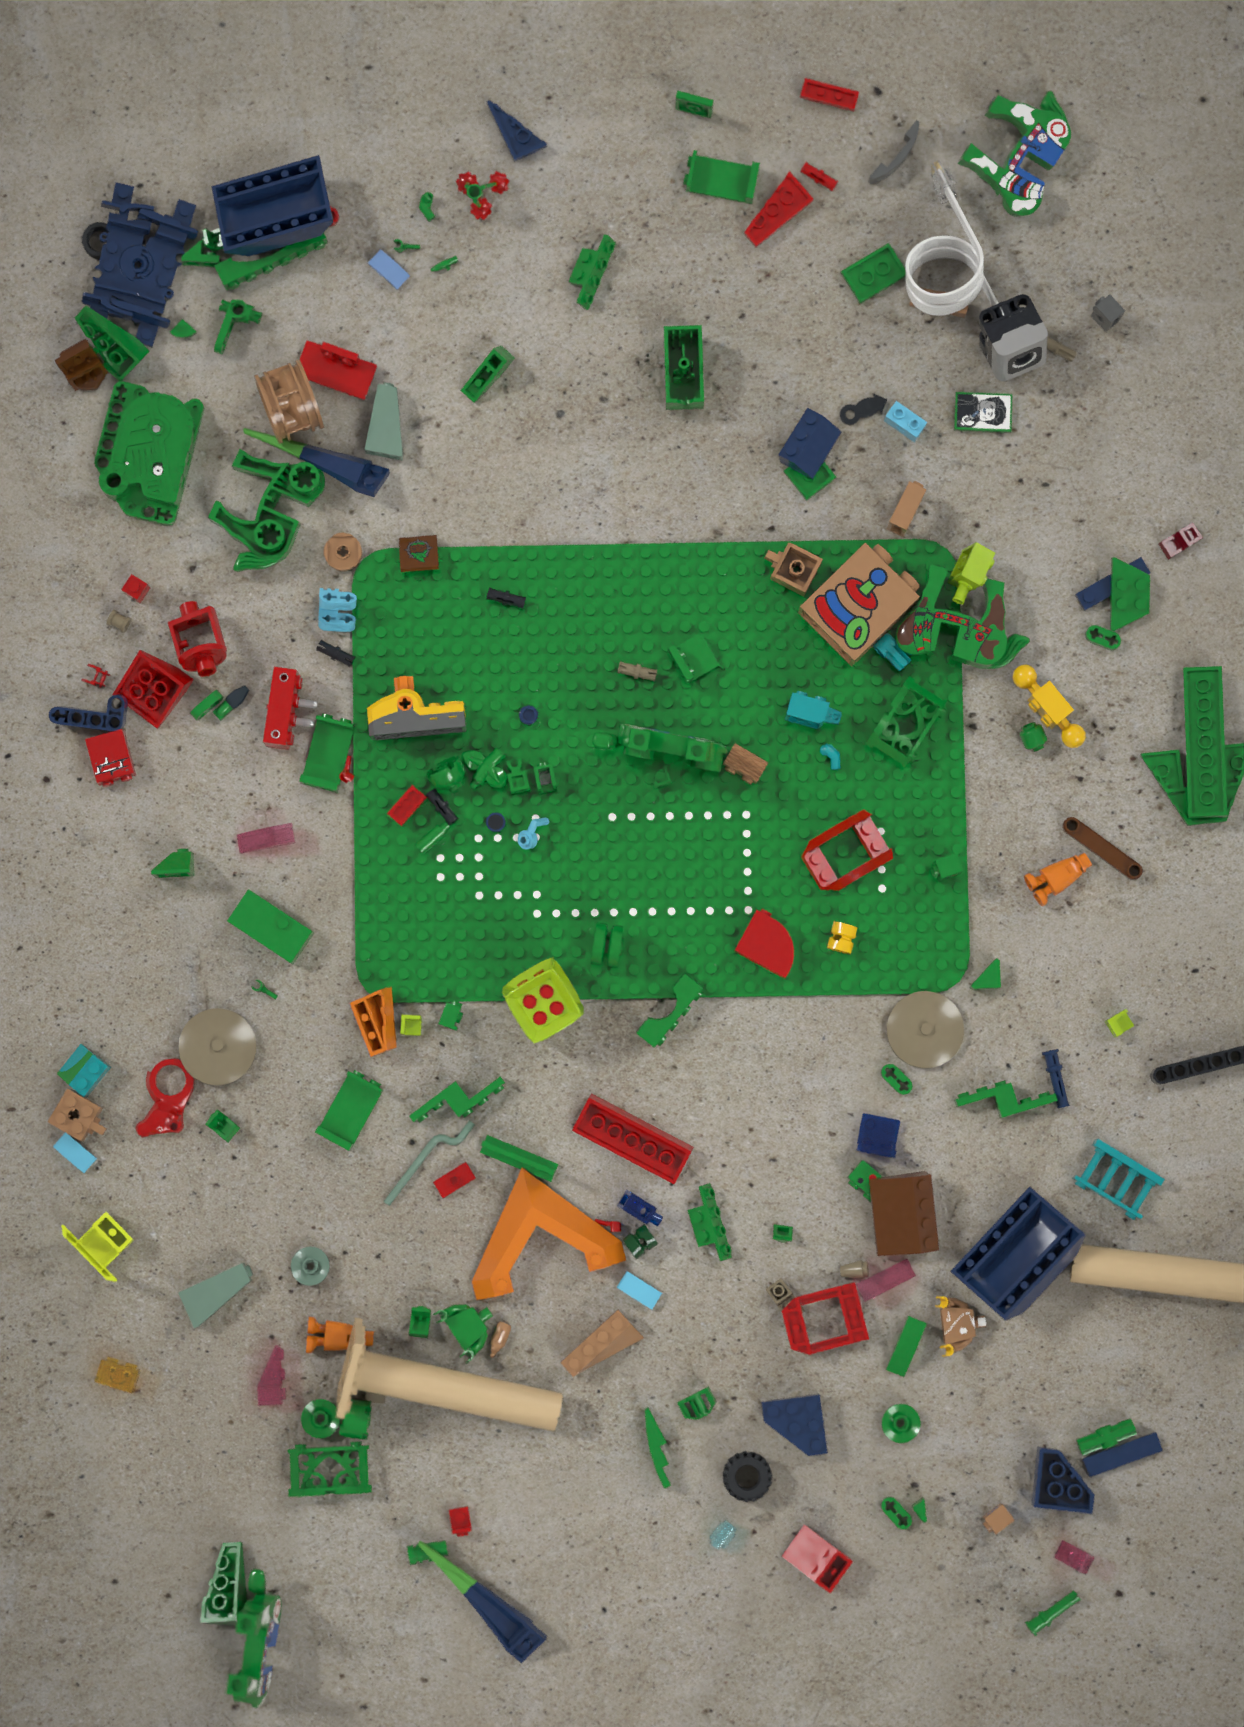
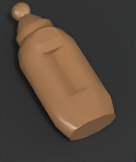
(499, 1337)

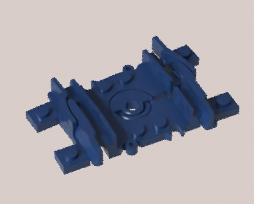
(145, 287)

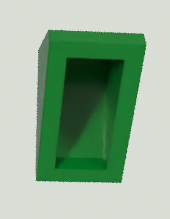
(989, 978)

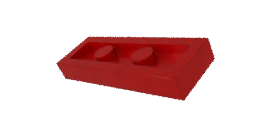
(829, 94)

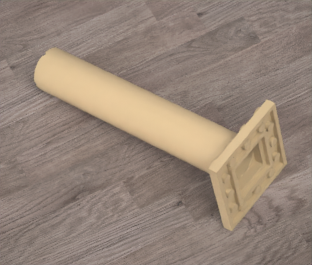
(1159, 1273)
(442, 1387)

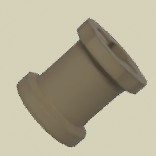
(118, 621)

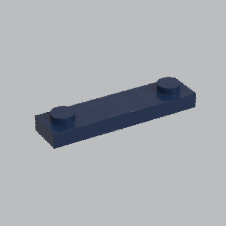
(1102, 589)

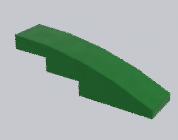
(655, 1440)

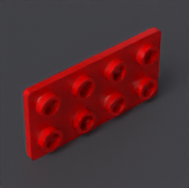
(337, 369)

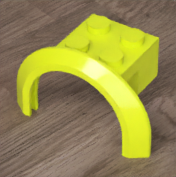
(101, 1243)

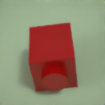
(135, 588)

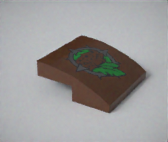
(418, 553)

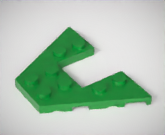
(1168, 773)

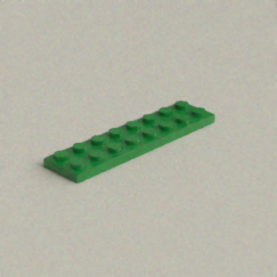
(1205, 742)

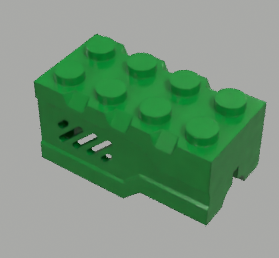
(683, 367)

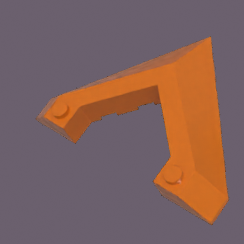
(535, 1205)

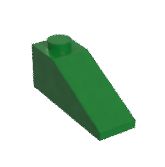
(487, 373)

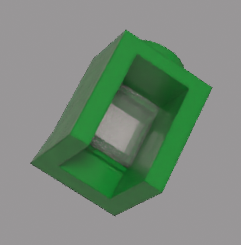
(545, 778)

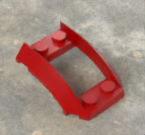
(870, 839)
(852, 1315)

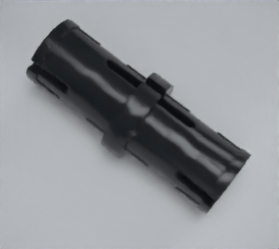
(506, 598)
(335, 653)
(442, 806)

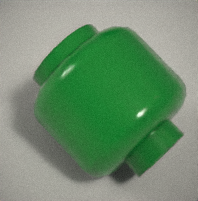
(1033, 736)

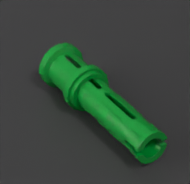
(1045, 1617)

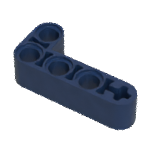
(87, 715)

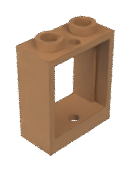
(906, 508)

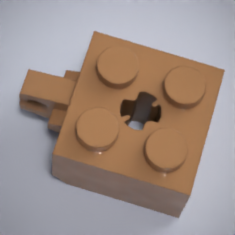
(793, 557)
(77, 1127)

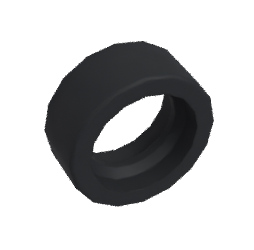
(88, 232)

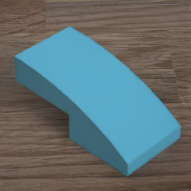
(74, 1152)
(639, 1290)

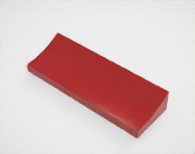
(632, 1138)

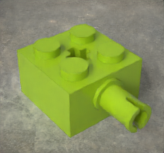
(971, 570)

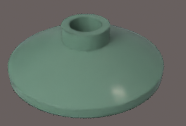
(300, 1263)

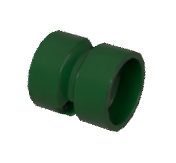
(634, 1245)

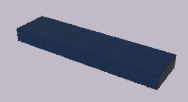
(1122, 1454)

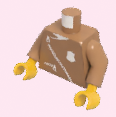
(957, 1324)

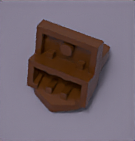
(82, 366)

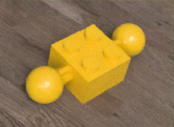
(1049, 705)

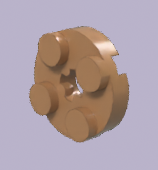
(351, 545)

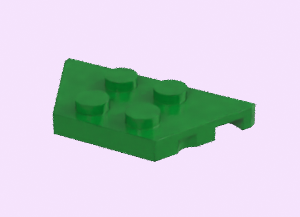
(1128, 594)

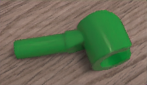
(404, 246)
(263, 989)

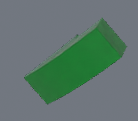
(906, 1346)

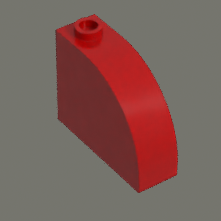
(767, 944)

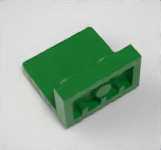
(693, 658)

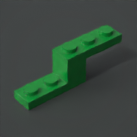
(1005, 1099)
(457, 1100)

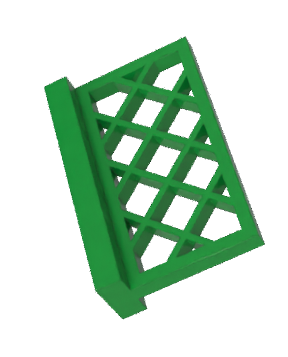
(518, 1158)

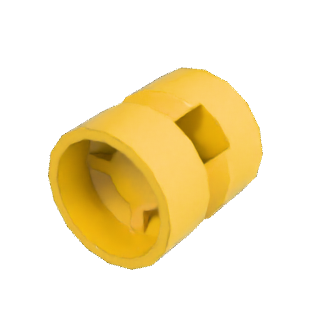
(842, 937)

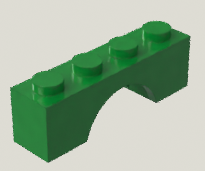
(655, 1028)

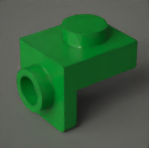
(212, 239)
(222, 1125)
(420, 1322)

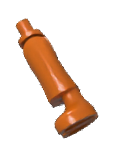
(1058, 875)
(336, 1335)

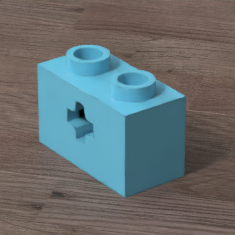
(905, 421)

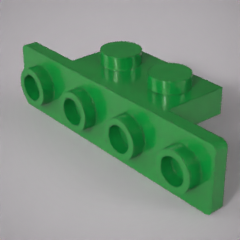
(590, 269)
(708, 1223)

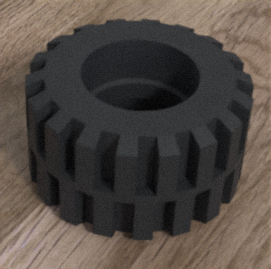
(754, 1492)

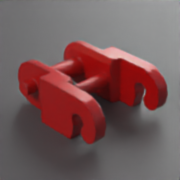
(98, 670)

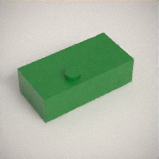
(270, 926)

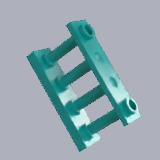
(1135, 1169)

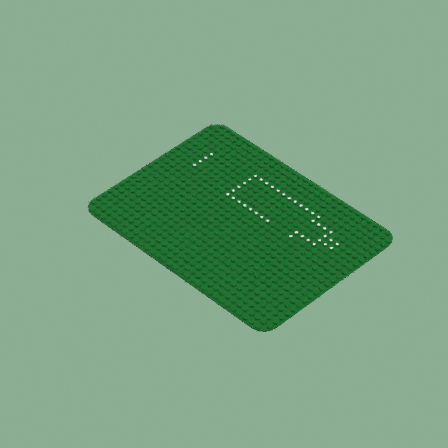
(667, 861)

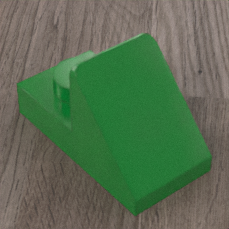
(195, 257)

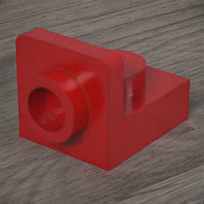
(460, 1521)

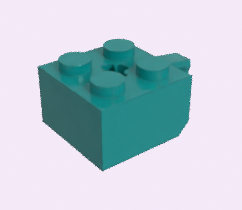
(811, 711)

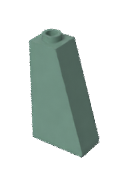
(384, 431)
(211, 1294)

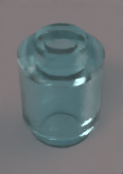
(722, 1535)

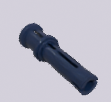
(1054, 1069)

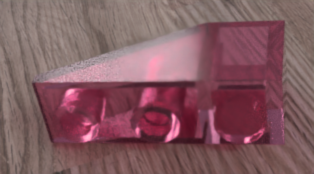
(270, 1384)

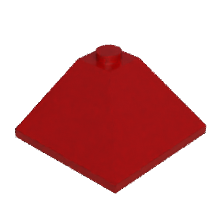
(153, 687)

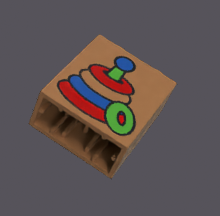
(860, 602)

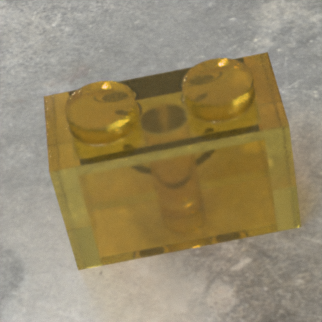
(117, 1374)

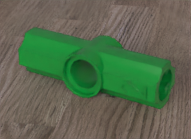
(1106, 1436)

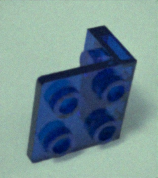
(878, 1135)

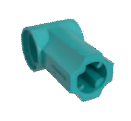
(888, 649)

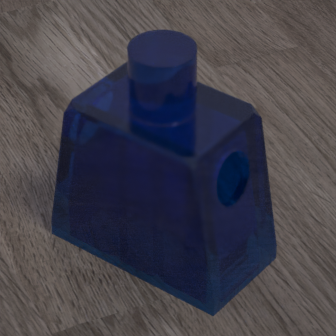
(633, 1205)

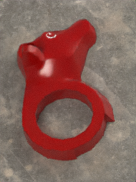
(168, 1110)

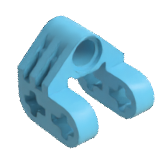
(329, 603)

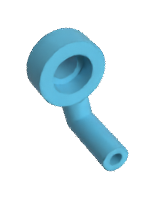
(530, 835)

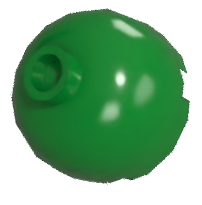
(447, 774)

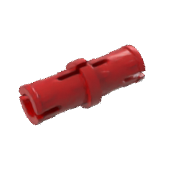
(819, 176)

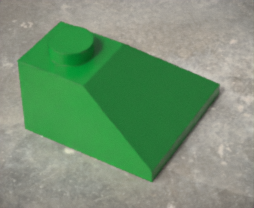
(175, 865)

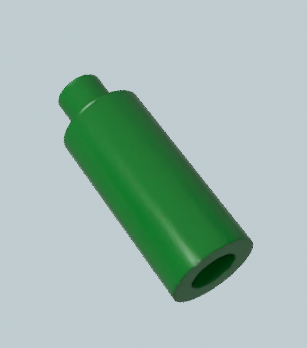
(432, 838)

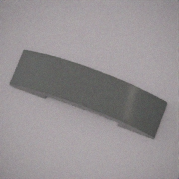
(883, 171)

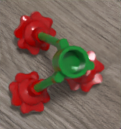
(469, 186)

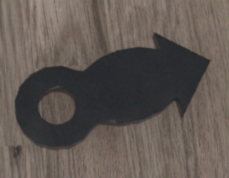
(863, 409)

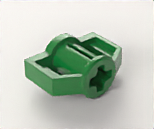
(697, 1404)

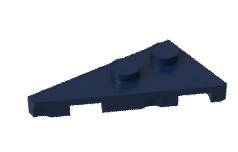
(519, 140)

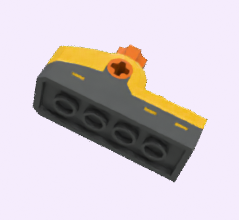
(390, 720)

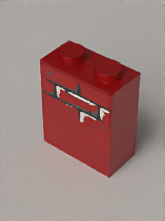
(110, 758)

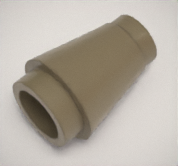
(855, 1270)

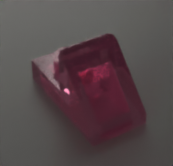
(1074, 1557)

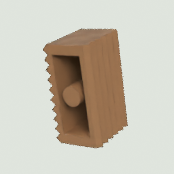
(745, 764)

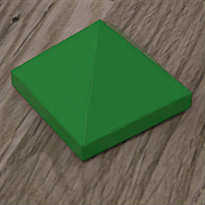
(782, 1233)

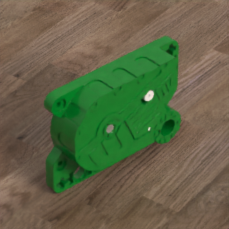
(148, 451)

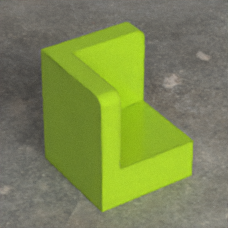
(1119, 1023)
(411, 1025)

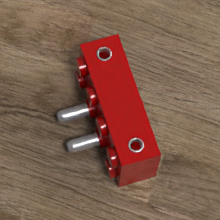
(281, 709)

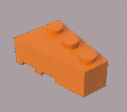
(376, 1021)

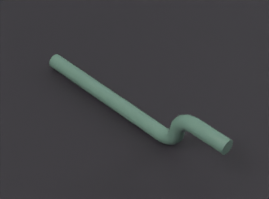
(423, 1155)

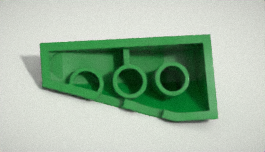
(115, 345)
(227, 1587)

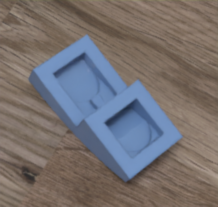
(388, 269)

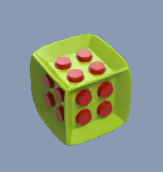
(543, 1000)

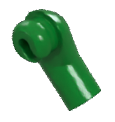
(425, 205)

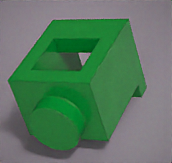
(451, 1015)

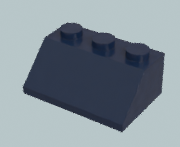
(809, 444)

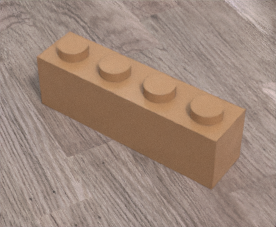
(605, 1341)

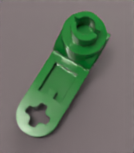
(246, 316)

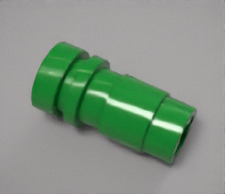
(416, 1554)

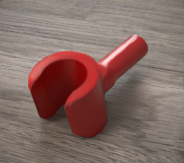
(345, 775)
(614, 1225)

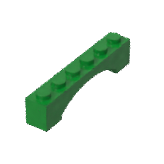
(236, 272)

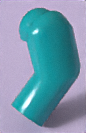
(833, 754)

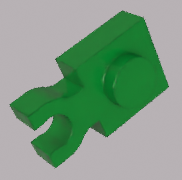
(517, 779)

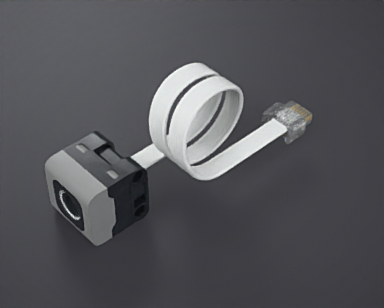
(1014, 334)

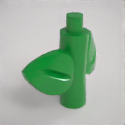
(485, 768)

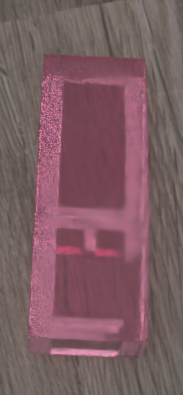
(266, 838)
(885, 1280)

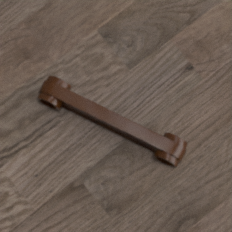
(1102, 848)

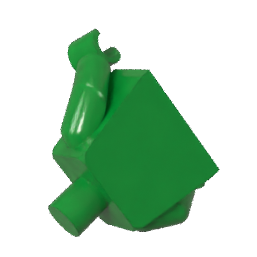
(467, 1327)

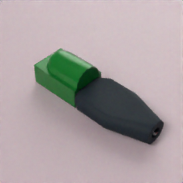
(231, 702)

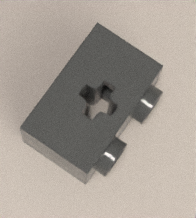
(1107, 312)

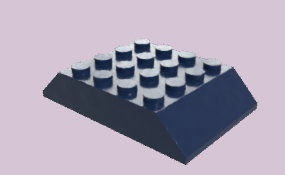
(273, 208)
(1020, 1255)

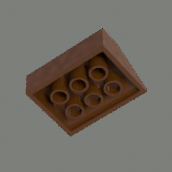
(904, 1214)

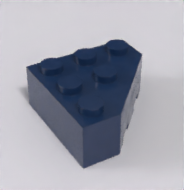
(798, 1421)
(1058, 1484)

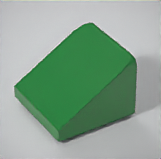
(920, 1509)

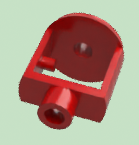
(202, 657)

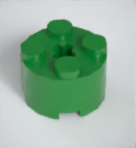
(357, 1420)

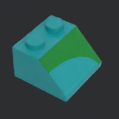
(83, 1071)

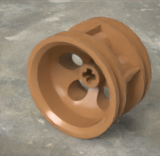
(288, 400)

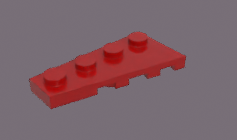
(782, 206)

